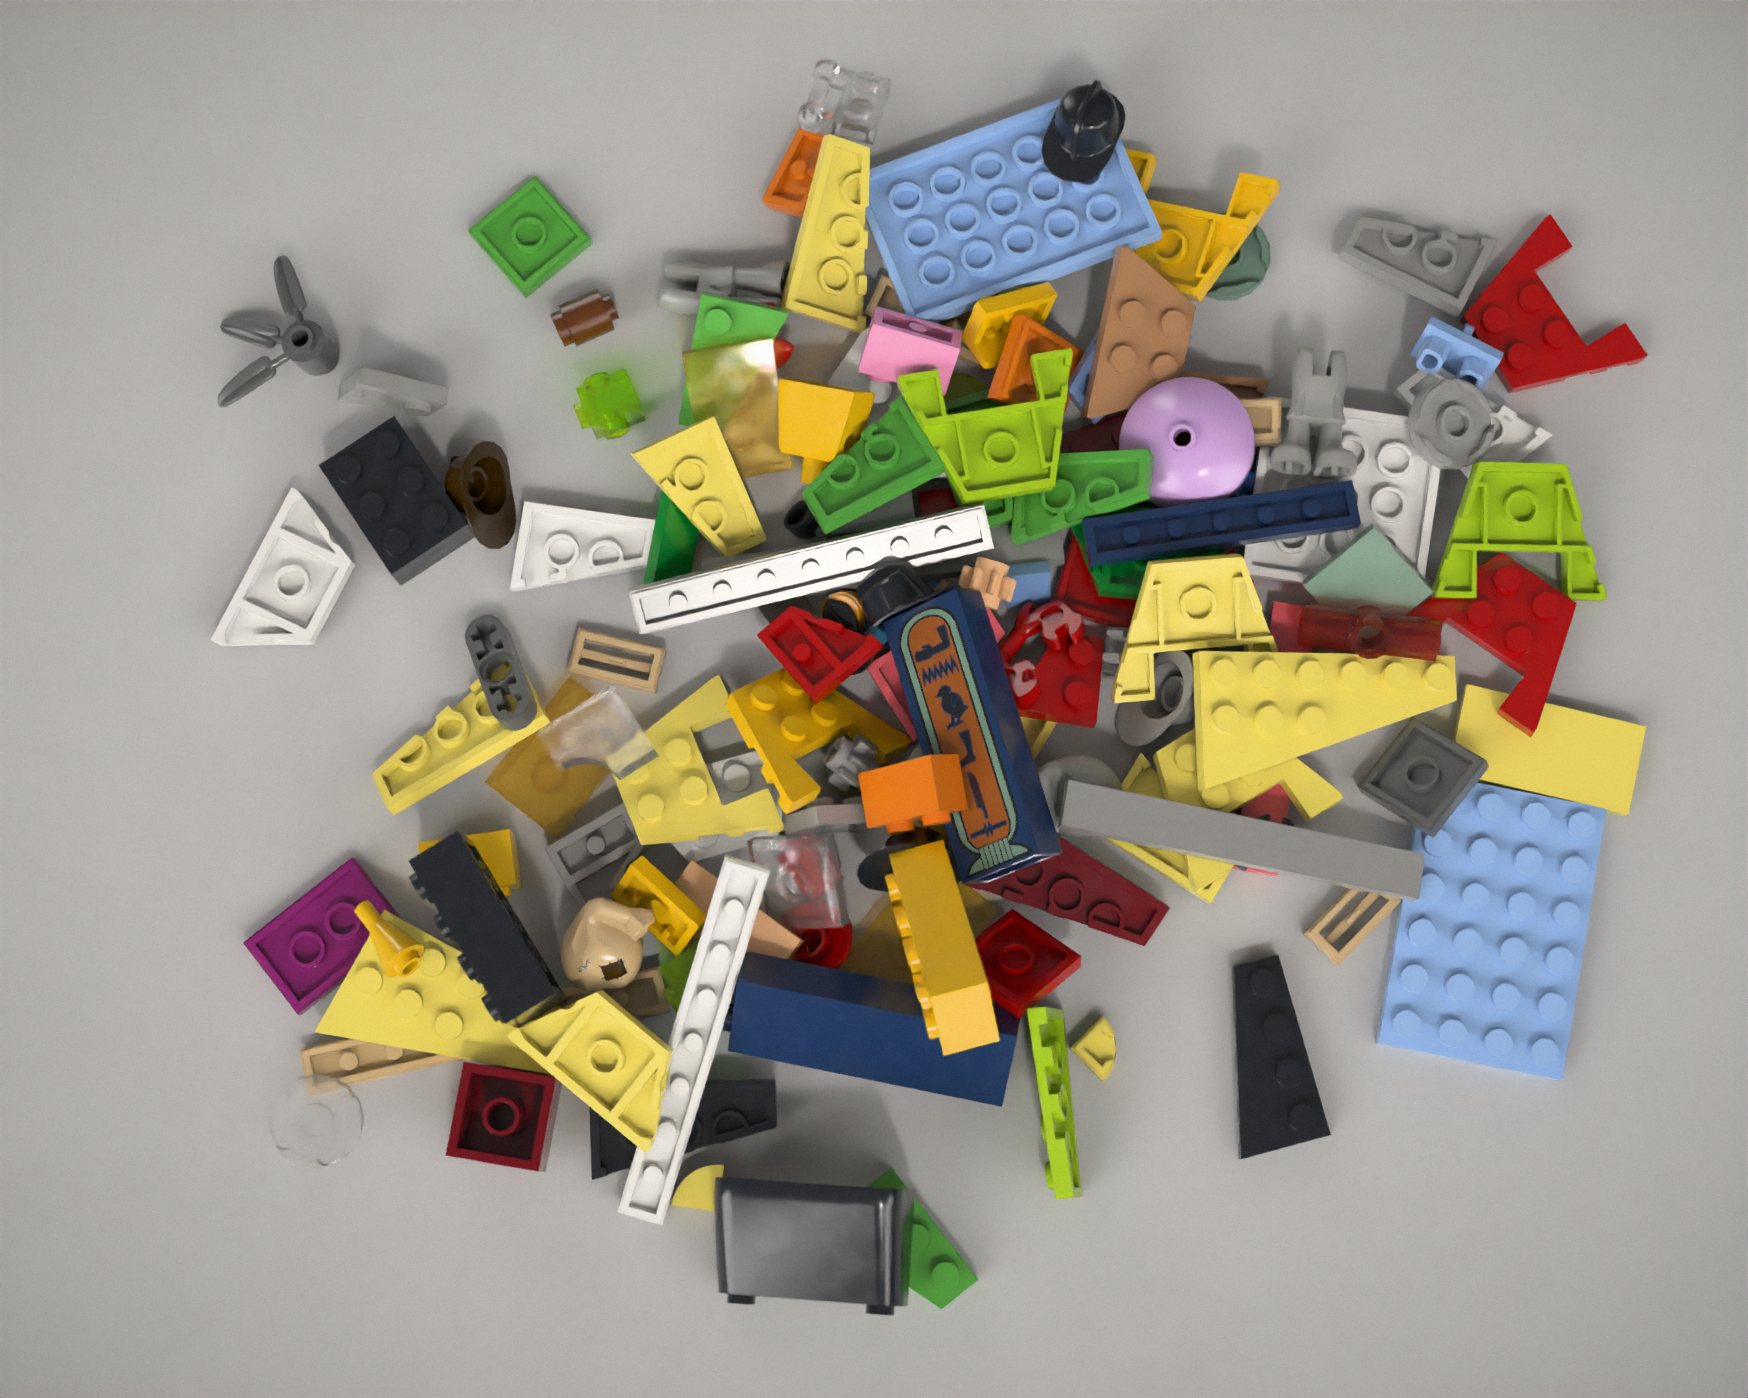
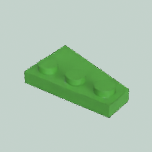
(727, 321)
(878, 468)
(1084, 488)

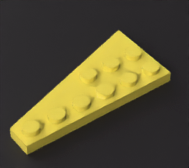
(1287, 704)
(424, 1012)

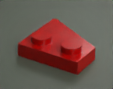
(817, 650)
(1069, 683)

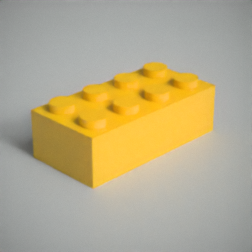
(941, 949)

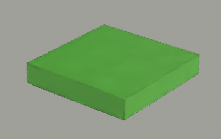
(530, 237)

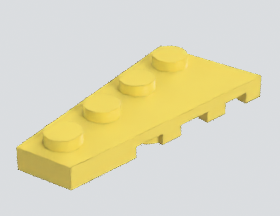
(829, 253)
(451, 748)

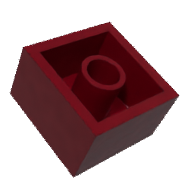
(504, 1117)

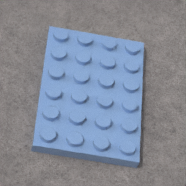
(994, 219)
(1498, 935)

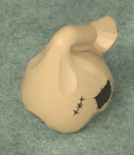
(604, 945)

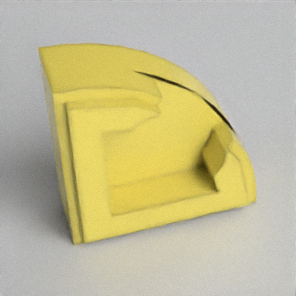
(1097, 1048)
(698, 1188)

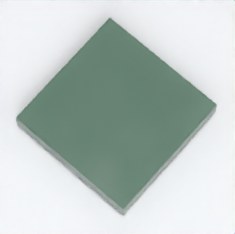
(1368, 574)

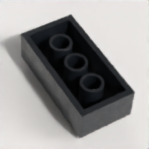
(486, 929)

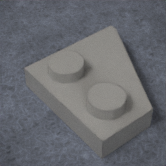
(596, 855)

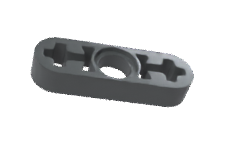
(514, 683)

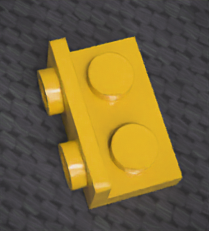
(676, 917)

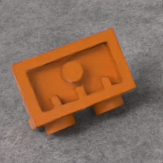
(794, 175)

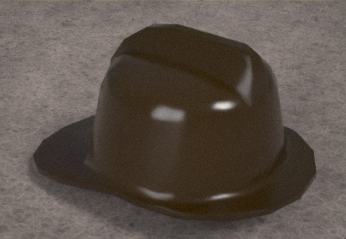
(483, 493)

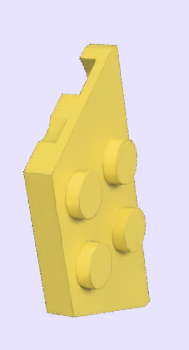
(604, 1061)

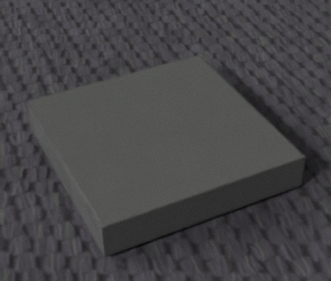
(1423, 776)

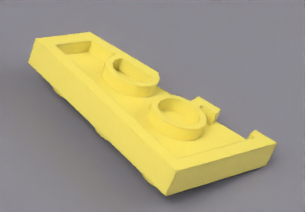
(705, 485)

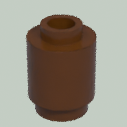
(585, 318)

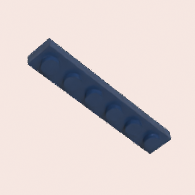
(1220, 523)

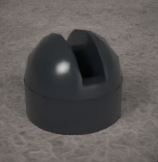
(801, 521)

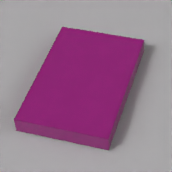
(318, 936)

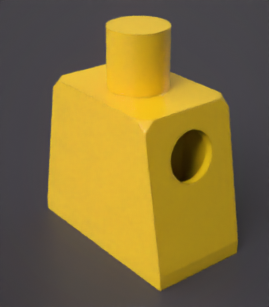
(820, 421)

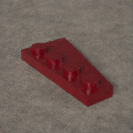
(1084, 891)

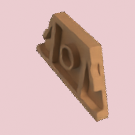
(1139, 336)

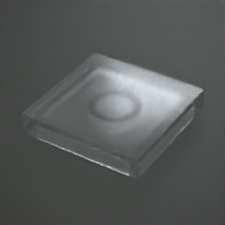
(802, 880)

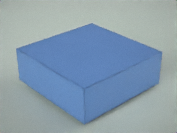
(1031, 583)

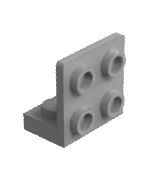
(832, 809)

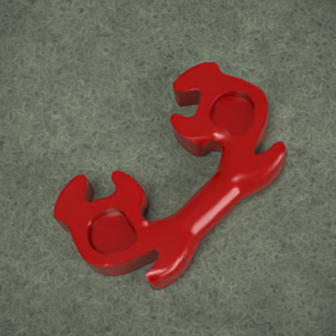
(1053, 623)

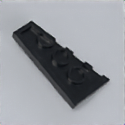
(1274, 1075)
(724, 1114)

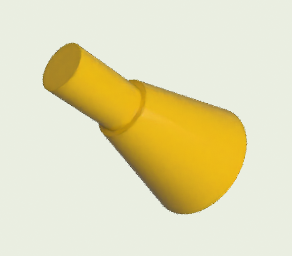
(396, 949)

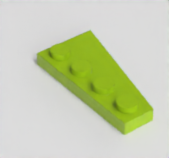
(1056, 1099)

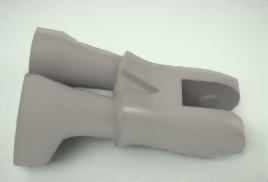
(721, 280)
(1316, 404)

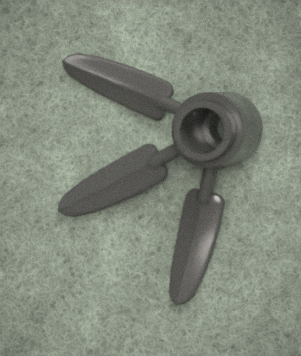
(302, 341)

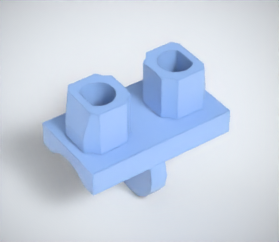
(1455, 352)

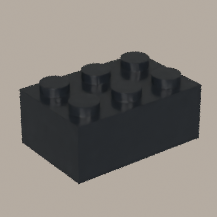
(396, 501)

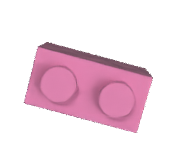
(908, 345)

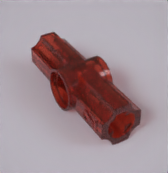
(1398, 636)

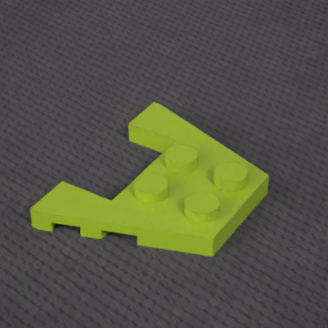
(997, 448)
(1518, 511)

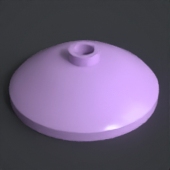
(1219, 445)

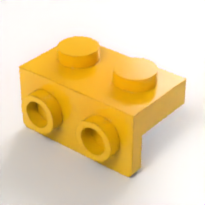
(993, 316)

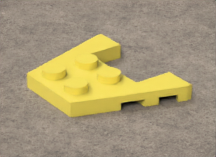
(1188, 608)
(1178, 778)
(675, 794)

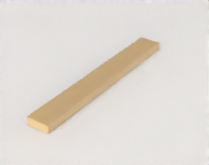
(365, 1061)

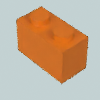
(913, 792)

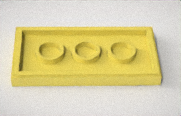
(1567, 758)

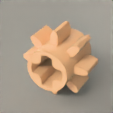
(989, 579)

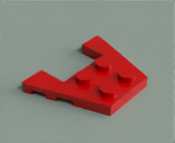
(1531, 329)
(1518, 623)

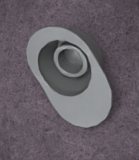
(1173, 704)

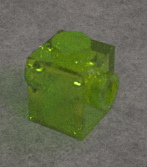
(608, 404)

